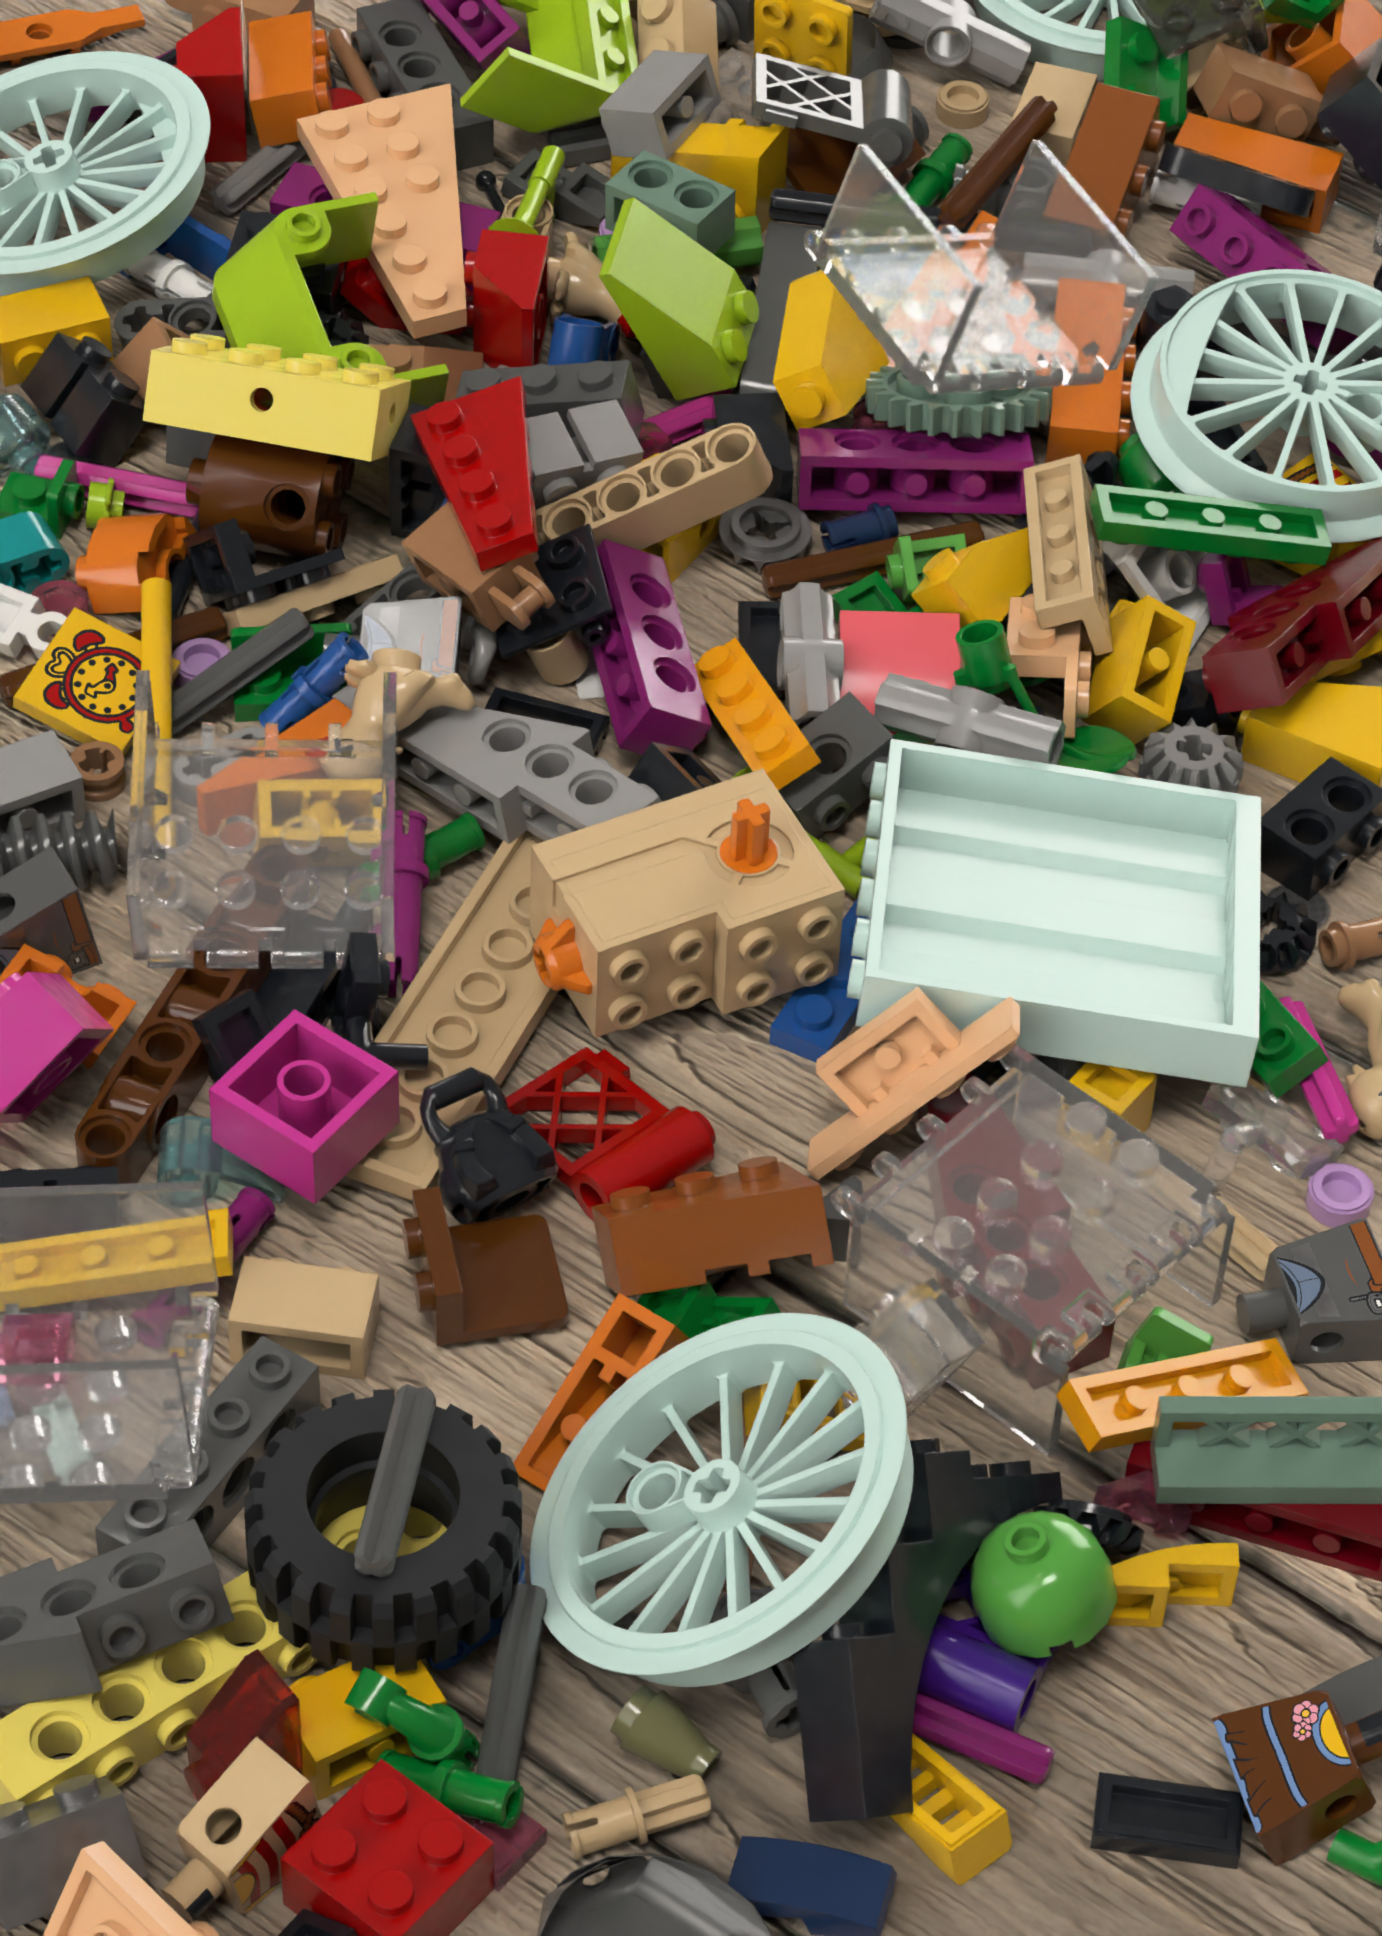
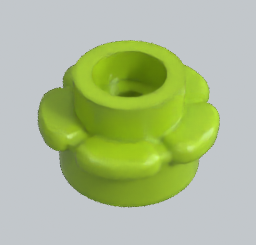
(103, 502)

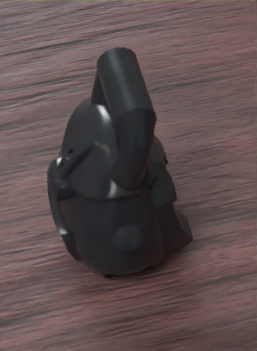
(488, 1157)

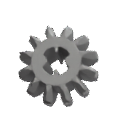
(1192, 757)

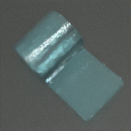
(191, 1155)

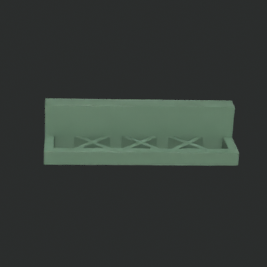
(1268, 1466)

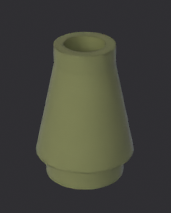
(664, 1735)

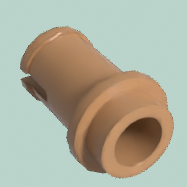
(1345, 944)

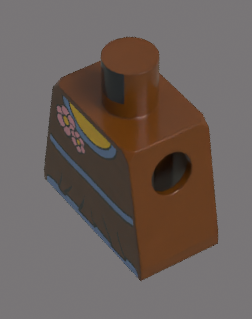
(1300, 1768)

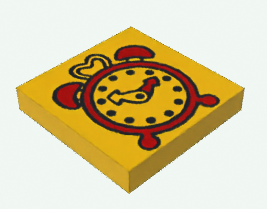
(86, 682)

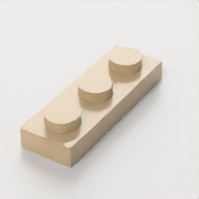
(317, 598)

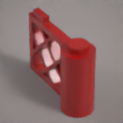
(624, 1155)

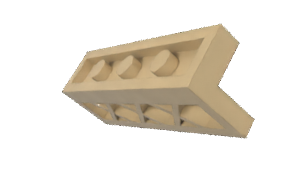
(1066, 551)

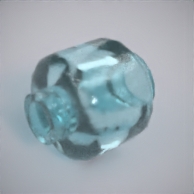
(22, 435)

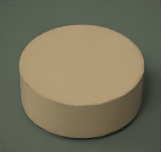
(962, 104)

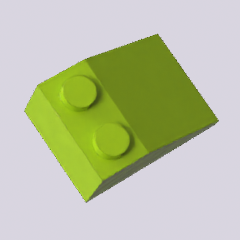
(679, 302)

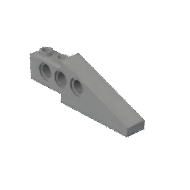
(513, 771)

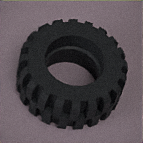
(431, 1594)

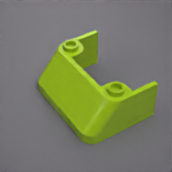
(574, 65)
(269, 303)

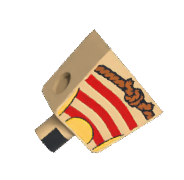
(241, 1833)

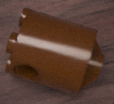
(259, 489)

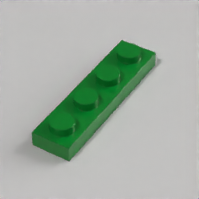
(1209, 524)

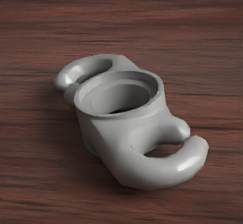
(482, 647)

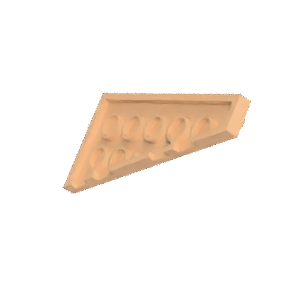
(409, 159)

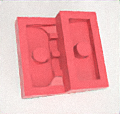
(898, 643)

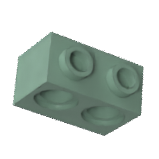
(678, 195)

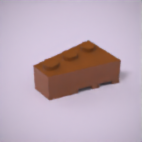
(1117, 150)
(710, 1227)

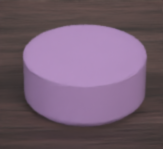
(196, 657)
(1339, 1194)

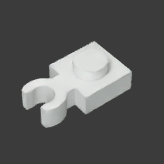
(25, 622)

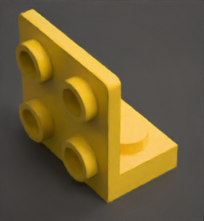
(805, 32)

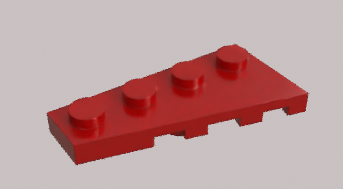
(484, 468)

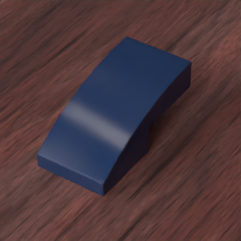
(821, 1884)

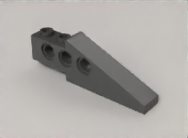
(104, 1613)

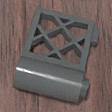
(864, 111)

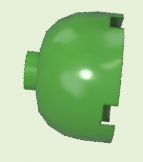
(1042, 1584)

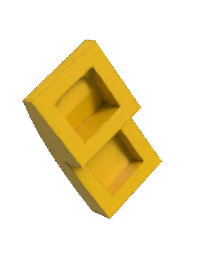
(1173, 1576)

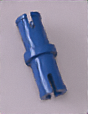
(314, 684)

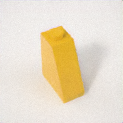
(822, 353)
(1314, 726)

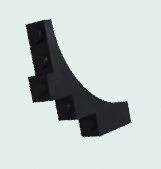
(866, 1670)

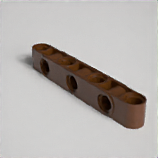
(158, 1070)

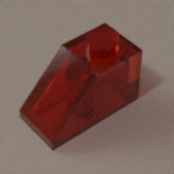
(246, 1706)

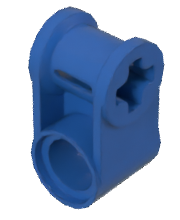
(582, 341)

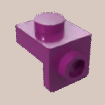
(1228, 585)

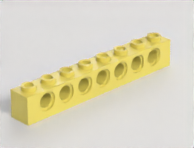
(148, 1691)

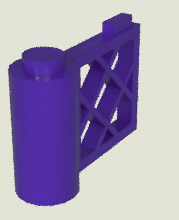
(974, 1672)

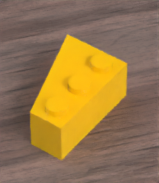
(738, 157)

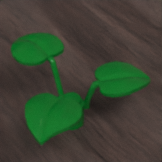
(990, 669)

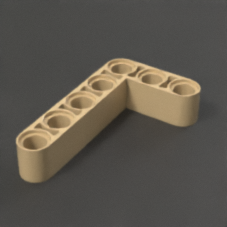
(649, 506)

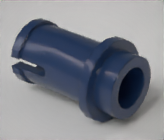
(860, 528)

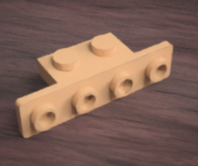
(1052, 653)
(898, 1067)

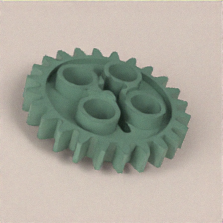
(964, 414)

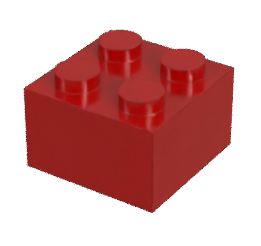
(389, 1861)

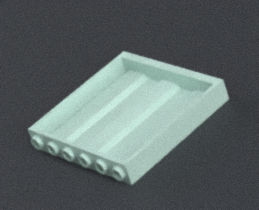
(1080, 893)

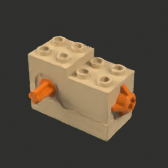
(685, 906)

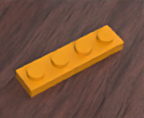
(753, 714)
(1122, 1403)

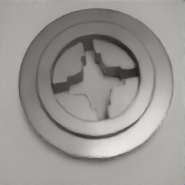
(775, 519)

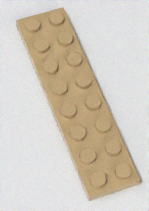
(472, 1009)

